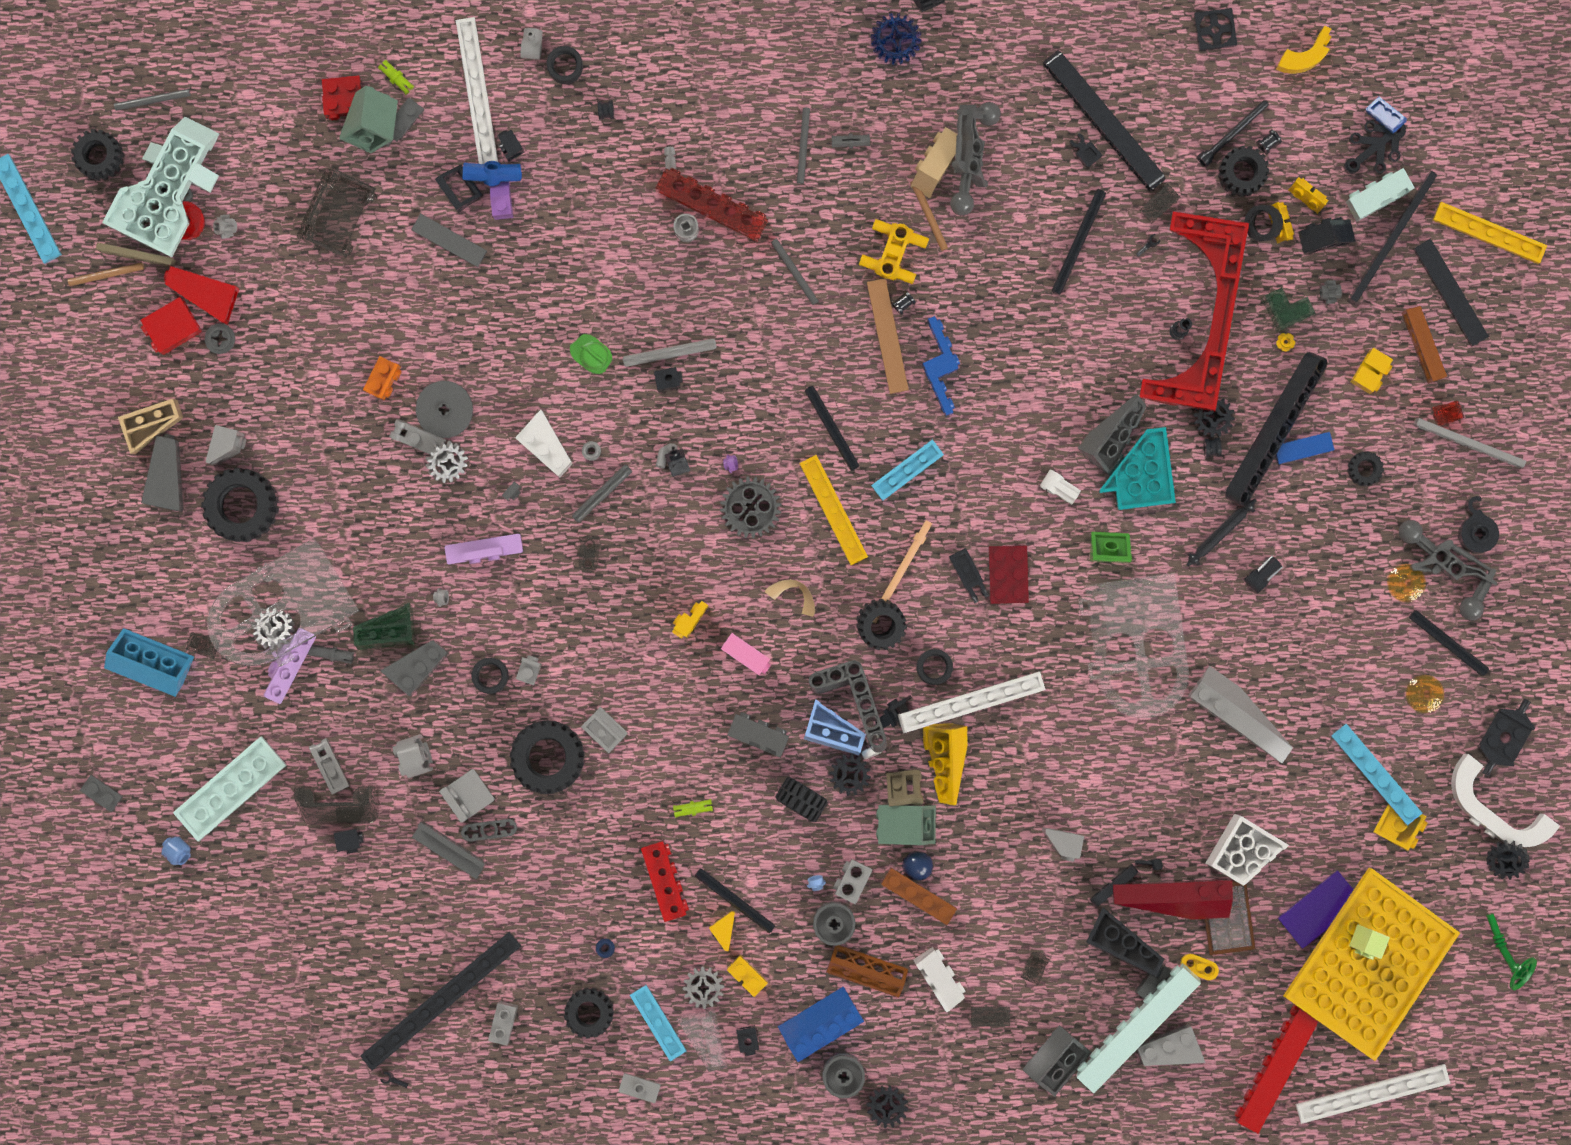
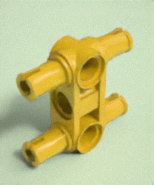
(894, 251)

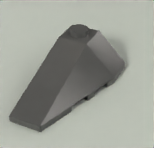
(1108, 439)

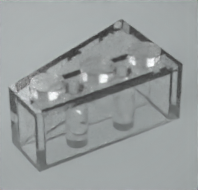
(705, 1036)

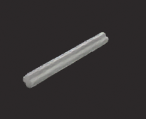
(669, 352)

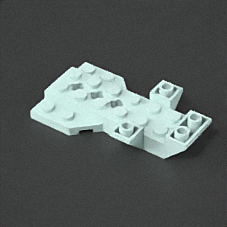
(175, 166)

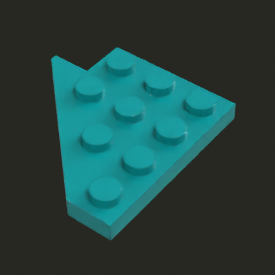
(1144, 473)

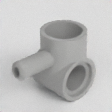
(531, 43)

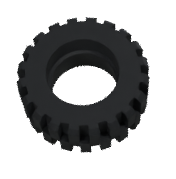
(215, 497)
(573, 757)

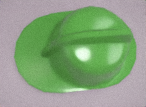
(591, 354)

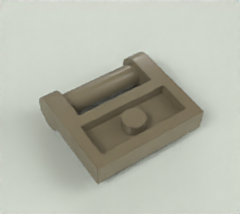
(898, 788)

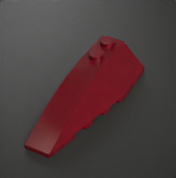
(1179, 898)

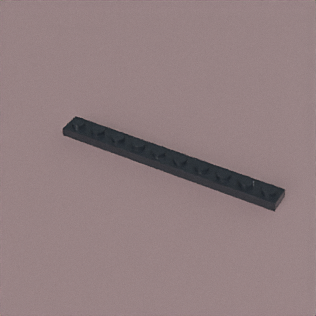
(440, 1000)

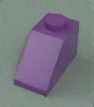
(501, 201)

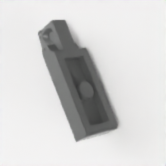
(405, 118)

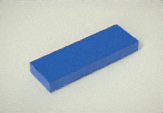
(1305, 448)

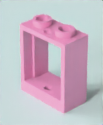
(746, 654)

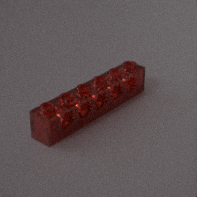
(752, 231)

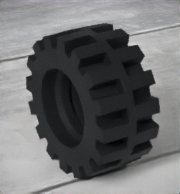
(1357, 477)

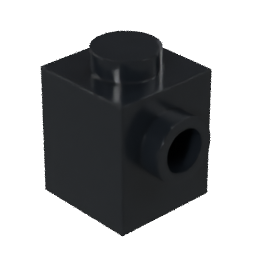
(668, 379)
(349, 840)

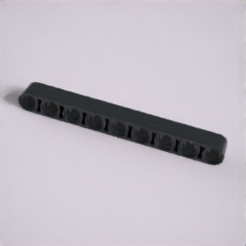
(1105, 120)
(1276, 428)

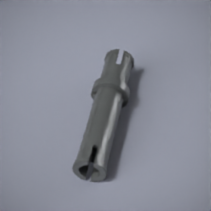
(333, 654)

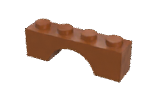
(918, 896)

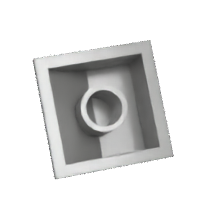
(224, 445)
(1065, 843)

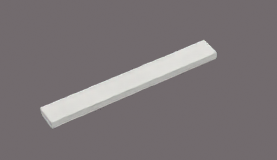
(476, 90)
(971, 702)
(1372, 1093)

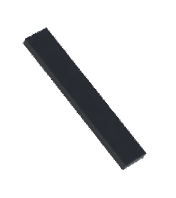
(1450, 292)

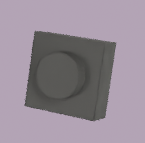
(512, 492)

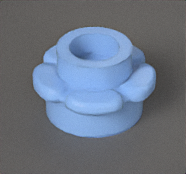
(816, 882)

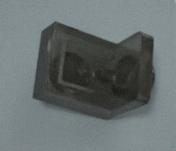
(201, 645)
(1034, 967)

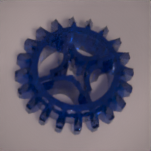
(893, 22)

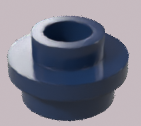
(600, 952)

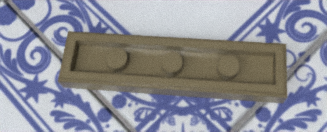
(135, 255)

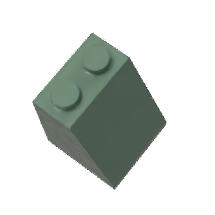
(370, 120)
(906, 824)

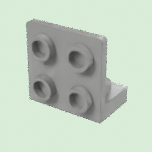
(467, 795)

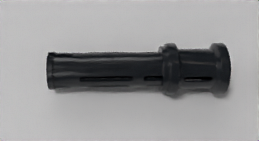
(1182, 328)

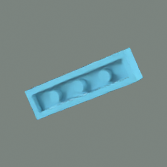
(907, 470)
(658, 1022)

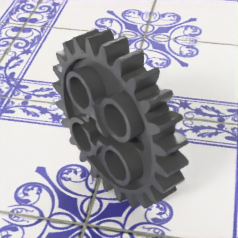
(764, 518)

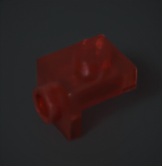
(1448, 413)

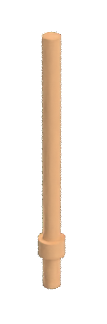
(919, 539)

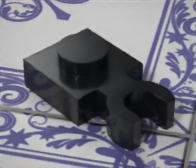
(1087, 153)

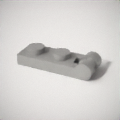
(415, 436)
(329, 766)

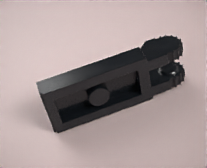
(968, 573)

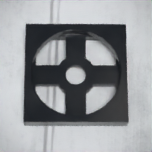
(1203, 45)

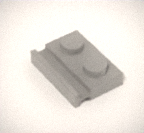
(604, 730)

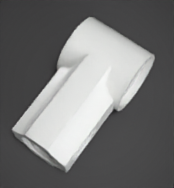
(1057, 485)

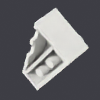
(544, 444)

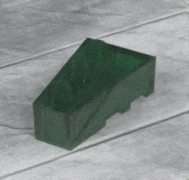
(388, 630)

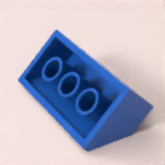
(820, 1024)

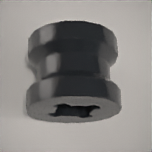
(605, 109)
(1212, 447)

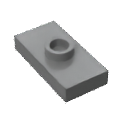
(639, 1088)

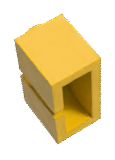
(1371, 371)
(752, 979)

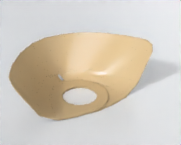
(777, 588)

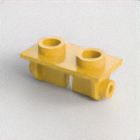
(1301, 190)
(1287, 230)

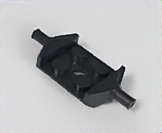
(1518, 728)

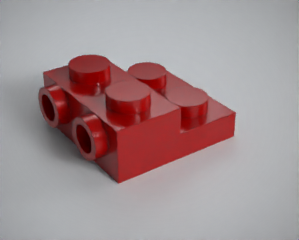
(339, 95)

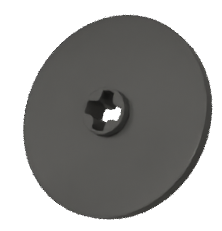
(456, 400)

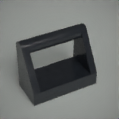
(441, 180)

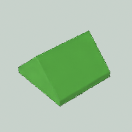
(1110, 547)

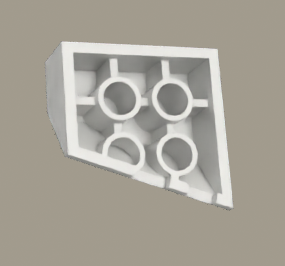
(1244, 850)
(940, 978)

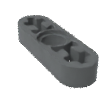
(504, 833)

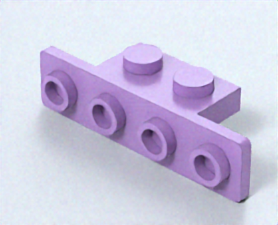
(481, 549)
(283, 676)

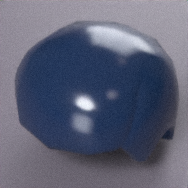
(917, 866)

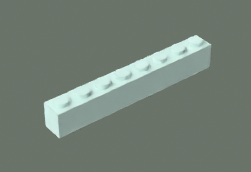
(1138, 1027)

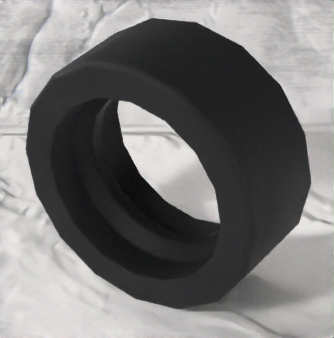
(550, 64)
(1276, 226)
(504, 675)
(934, 681)

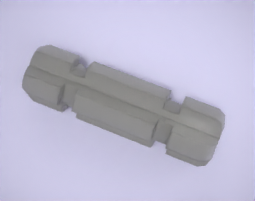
(670, 161)

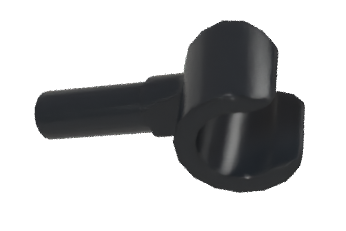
(1149, 244)
(1156, 863)
(394, 1080)

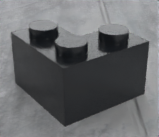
(1328, 234)

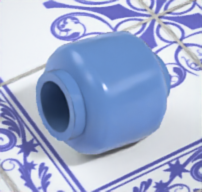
(176, 850)

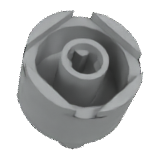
(413, 756)

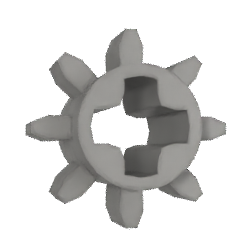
(224, 226)

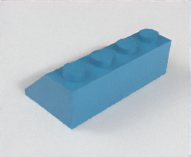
(148, 662)

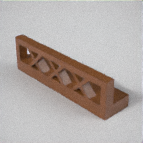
(1424, 344)
(866, 974)

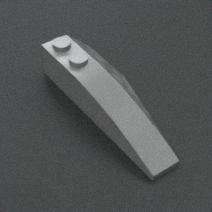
(1238, 711)

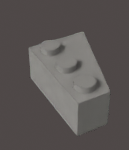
(1171, 1048)

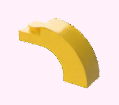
(1300, 62)

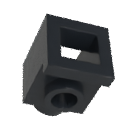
(510, 145)
(750, 1033)

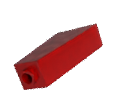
(208, 294)

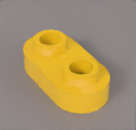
(1199, 966)

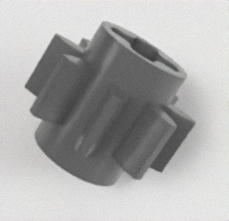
(1330, 291)

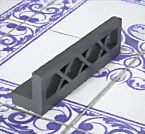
(449, 849)

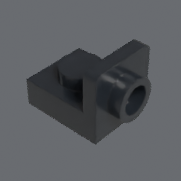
(677, 462)

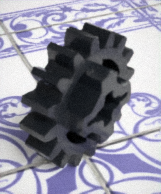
(1212, 426)
(839, 783)
(1508, 859)
(878, 1106)

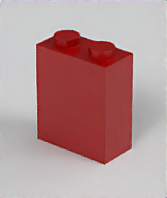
(170, 326)

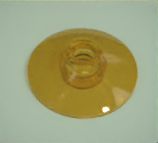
(1397, 586)
(1415, 693)

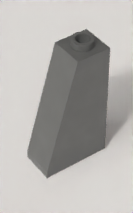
(164, 478)

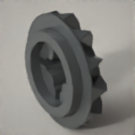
(215, 331)

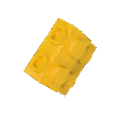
(685, 624)
(1397, 832)

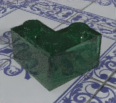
(1286, 314)

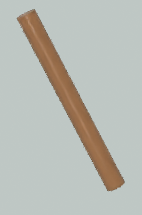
(930, 218)
(106, 274)

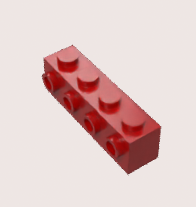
(664, 881)

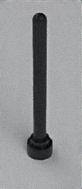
(1206, 157)

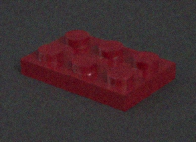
(1008, 574)

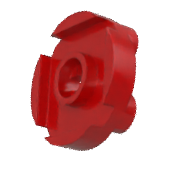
(197, 221)

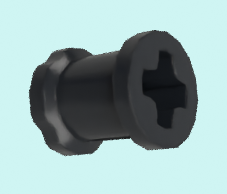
(1269, 141)
(903, 302)

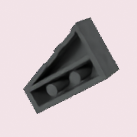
(416, 667)
(758, 734)

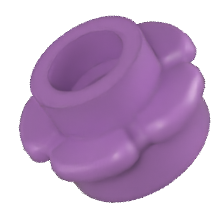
(730, 463)

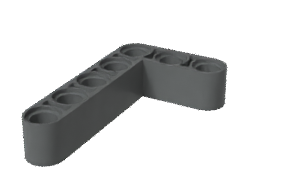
(860, 697)

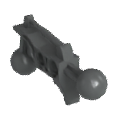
(970, 152)
(1471, 607)

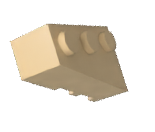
(936, 162)
(145, 424)

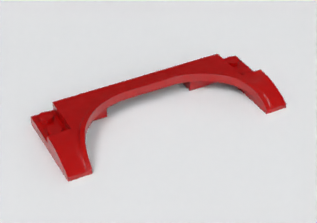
(1224, 247)

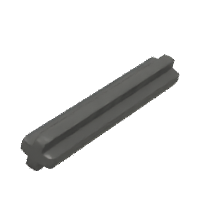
(602, 493)

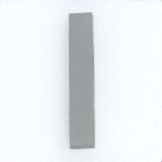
(1470, 443)

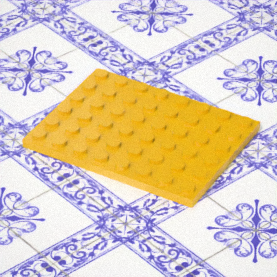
(1364, 996)

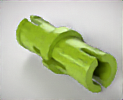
(396, 77)
(692, 808)

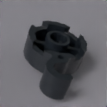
(1476, 521)

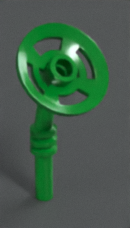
(1523, 970)

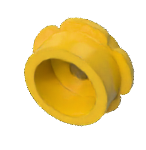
(1280, 342)

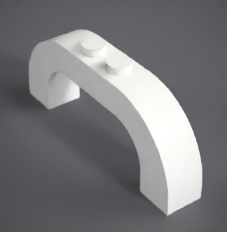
(1462, 790)

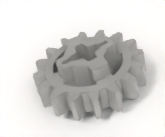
(449, 469)
(282, 630)
(712, 987)

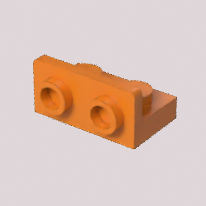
(382, 378)

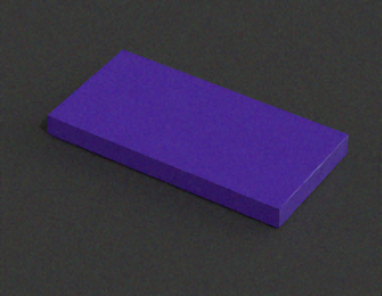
(1316, 910)

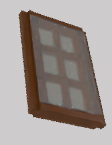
(1232, 933)

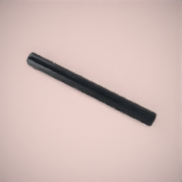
(1078, 241)

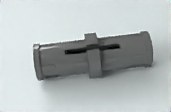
(850, 140)

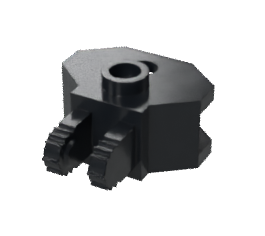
(891, 713)

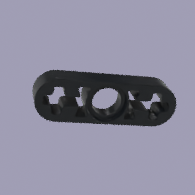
(1122, 878)

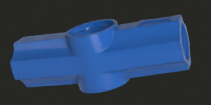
(492, 172)

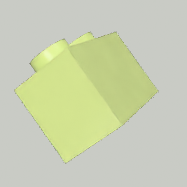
(1369, 942)

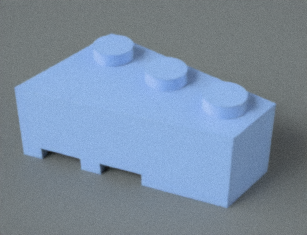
(833, 731)

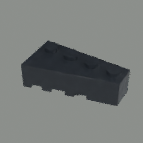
(1121, 943)

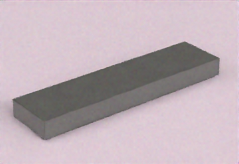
(449, 240)

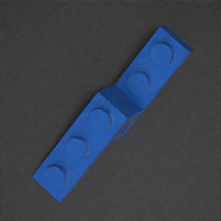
(941, 365)

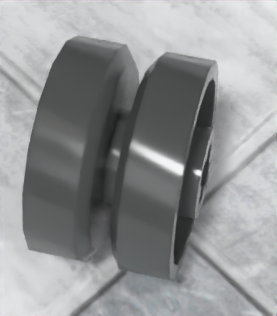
(836, 934)
(846, 1086)

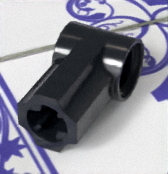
(1259, 577)

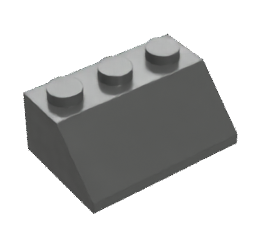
(1056, 1061)

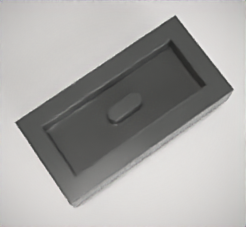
(101, 793)

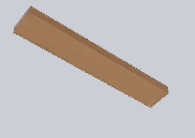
(887, 336)

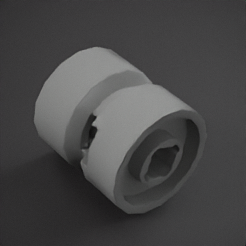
(686, 227)

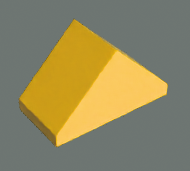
(723, 929)

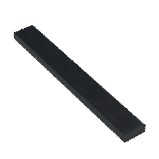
(1391, 239)

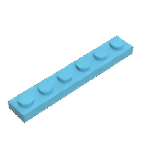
(27, 210)
(1376, 774)

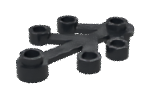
(1377, 144)

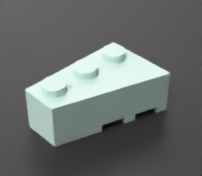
(1379, 194)

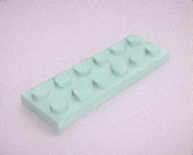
(229, 788)

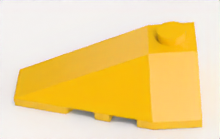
(948, 751)

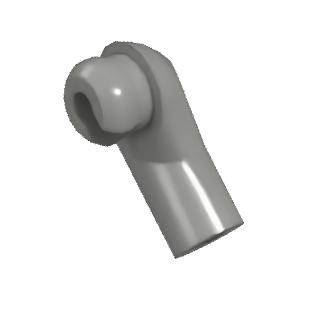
(661, 460)

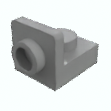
(529, 670)

